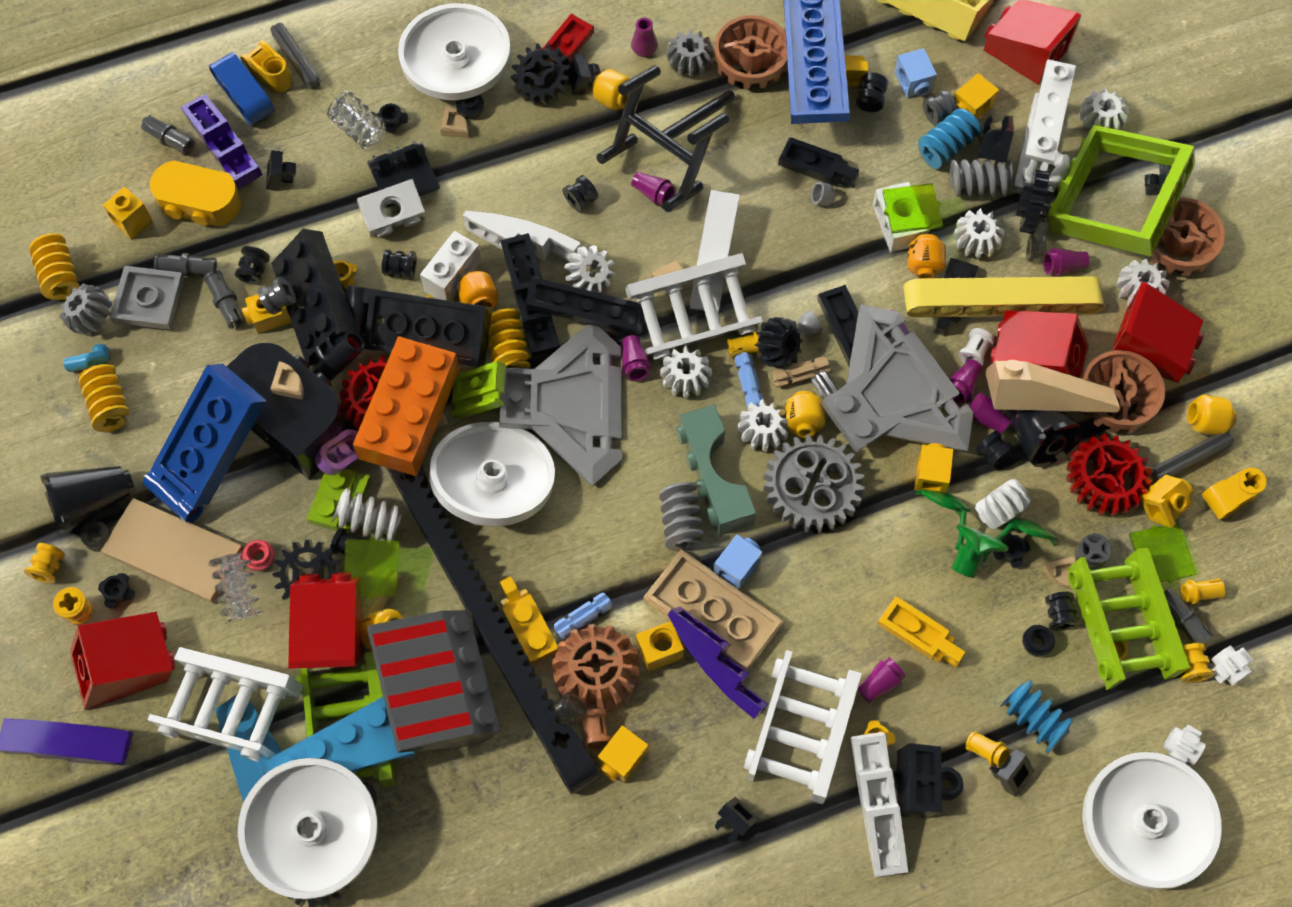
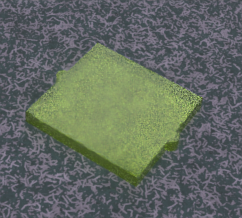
(912, 208)
(1167, 551)
(376, 565)

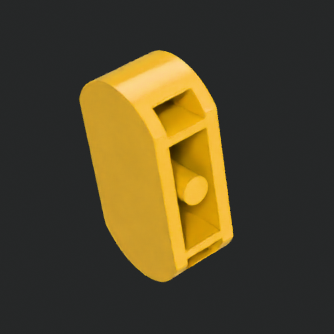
(195, 193)

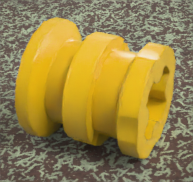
(45, 563)
(72, 606)
(1198, 663)

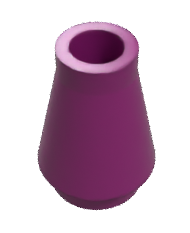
(644, 39)
(653, 187)
(1063, 261)
(635, 361)
(965, 380)
(986, 414)
(882, 679)

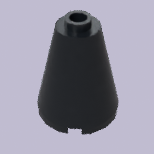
(1045, 434)
(84, 493)

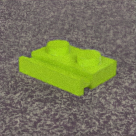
(478, 390)
(329, 494)

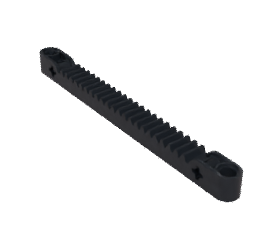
(571, 763)

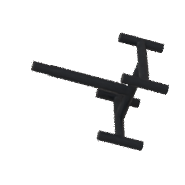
(700, 136)

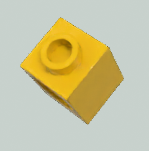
(976, 96)
(127, 213)
(933, 468)
(650, 655)
(622, 755)

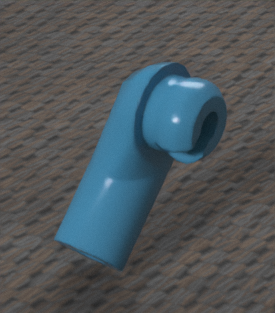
(98, 356)

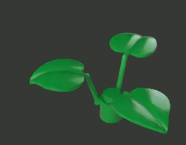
(980, 545)

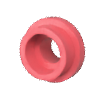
(256, 547)

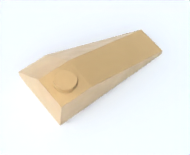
(1034, 387)

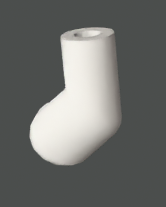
(1060, 171)

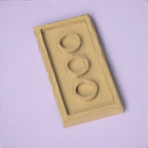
(168, 548)
(717, 605)

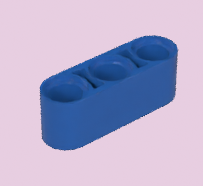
(241, 88)

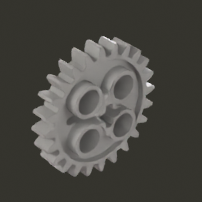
(840, 493)

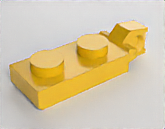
(527, 622)
(920, 632)

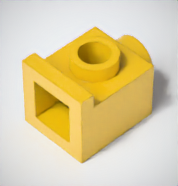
(263, 320)
(1167, 500)

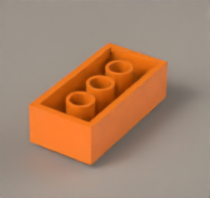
(406, 406)

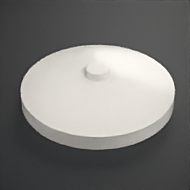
(454, 51)
(491, 474)
(1152, 821)
(307, 828)

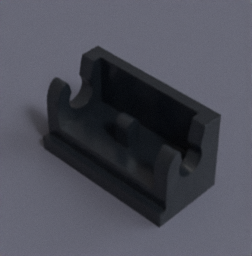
(996, 143)
(919, 780)

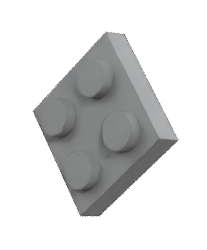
(147, 297)

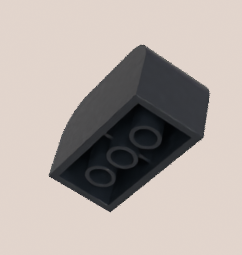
(290, 424)

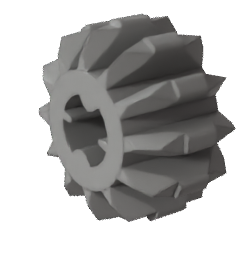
(690, 53)
(85, 309)

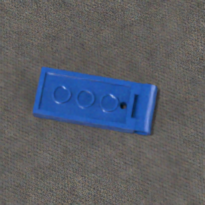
(204, 442)

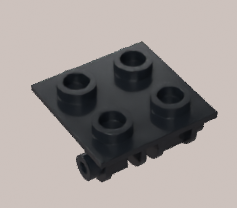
(402, 166)

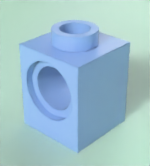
(915, 73)
(738, 561)

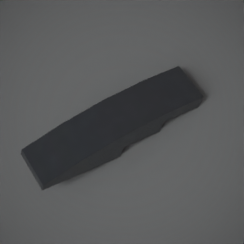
(521, 267)

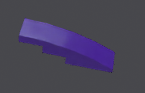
(221, 140)
(709, 652)
(65, 741)

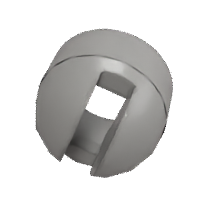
(822, 194)
(809, 324)

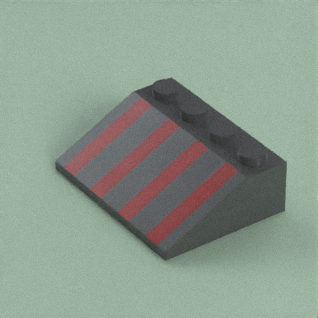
(433, 681)

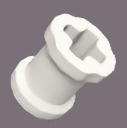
(977, 347)

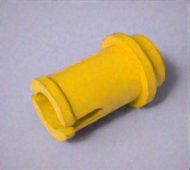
(743, 344)
(1202, 590)
(993, 751)

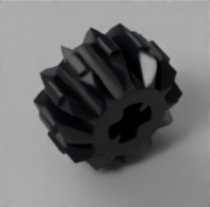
(779, 342)

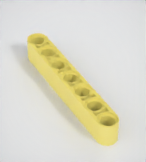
(995, 295)

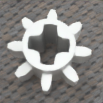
(1231, 665)
(1185, 744)

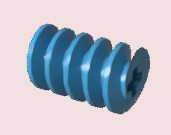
(949, 137)
(1038, 715)

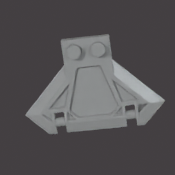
(896, 389)
(571, 402)

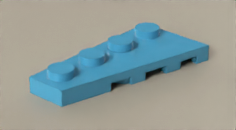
(352, 742)
(246, 770)

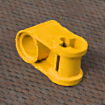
(268, 67)
(1232, 494)

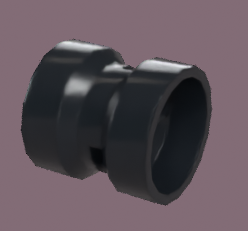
(872, 87)

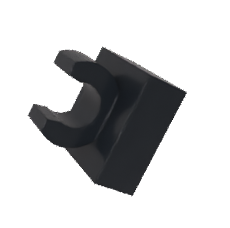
(583, 74)
(278, 171)
(1155, 182)
(1014, 772)
(738, 817)

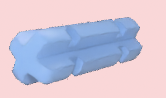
(748, 378)
(583, 615)

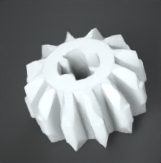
(1104, 110)
(978, 234)
(597, 262)
(1135, 273)
(679, 362)
(761, 434)
(1003, 504)

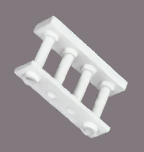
(1044, 122)
(700, 277)
(222, 672)
(826, 749)

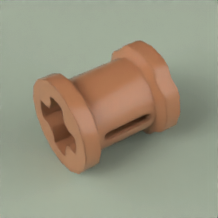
(595, 729)

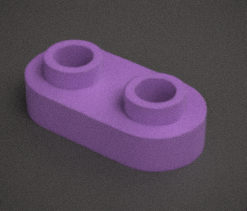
(337, 453)

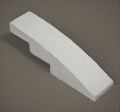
(497, 227)
(716, 240)
(879, 804)

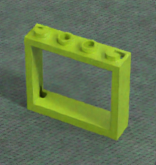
(1131, 145)

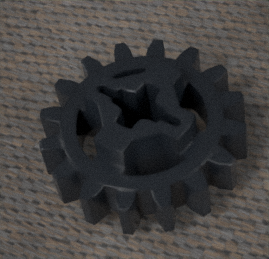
(539, 73)
(1034, 202)
(298, 563)

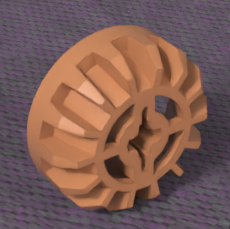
(753, 45)
(1192, 231)
(1128, 376)
(623, 665)

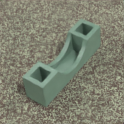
(727, 502)

